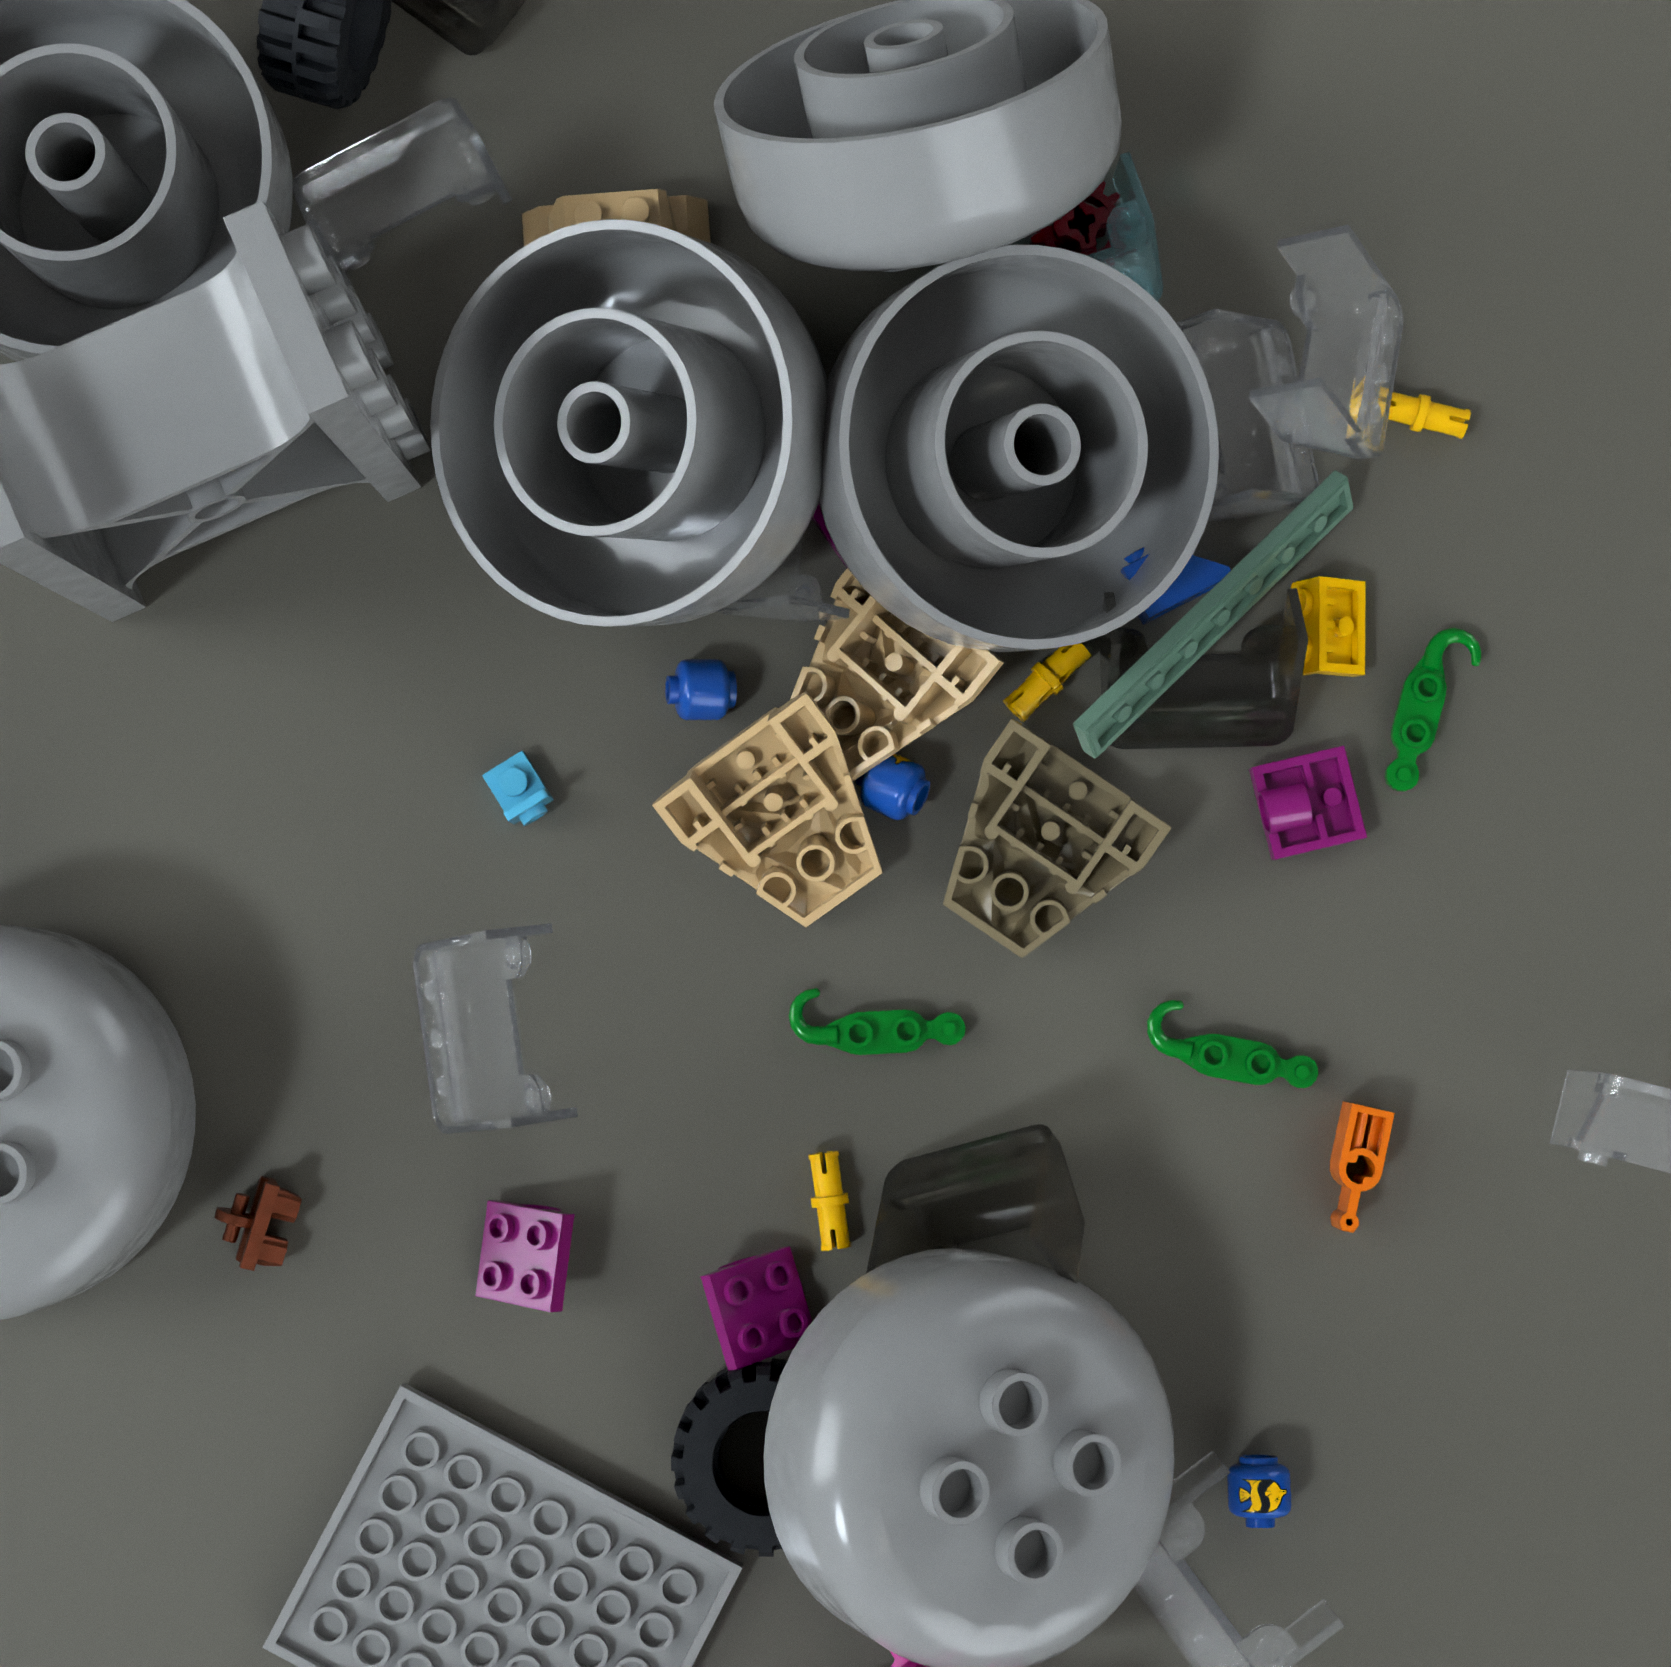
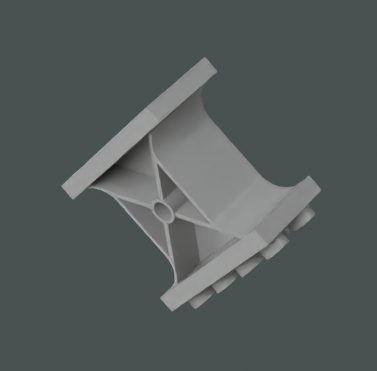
(197, 419)

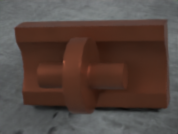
(255, 1244)

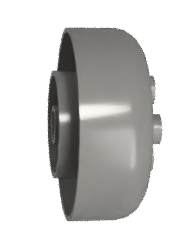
(921, 130)
(120, 160)
(628, 425)
(1013, 445)
(88, 1117)
(969, 1459)

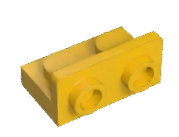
(1334, 625)

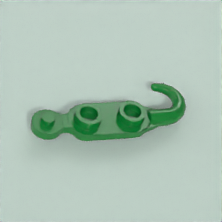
(1421, 707)
(875, 1030)
(1229, 1056)

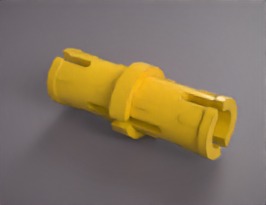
(1429, 415)
(1046, 680)
(829, 1200)

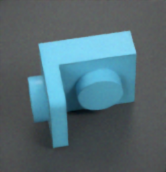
(518, 789)

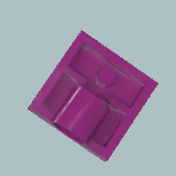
(1307, 802)
(525, 1255)
(757, 1307)

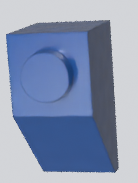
(1195, 580)

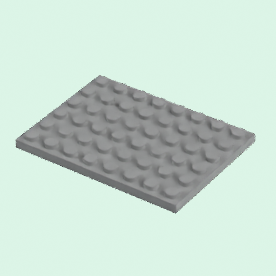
(493, 1559)

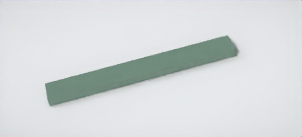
(1213, 615)

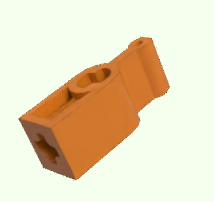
(1360, 1133)

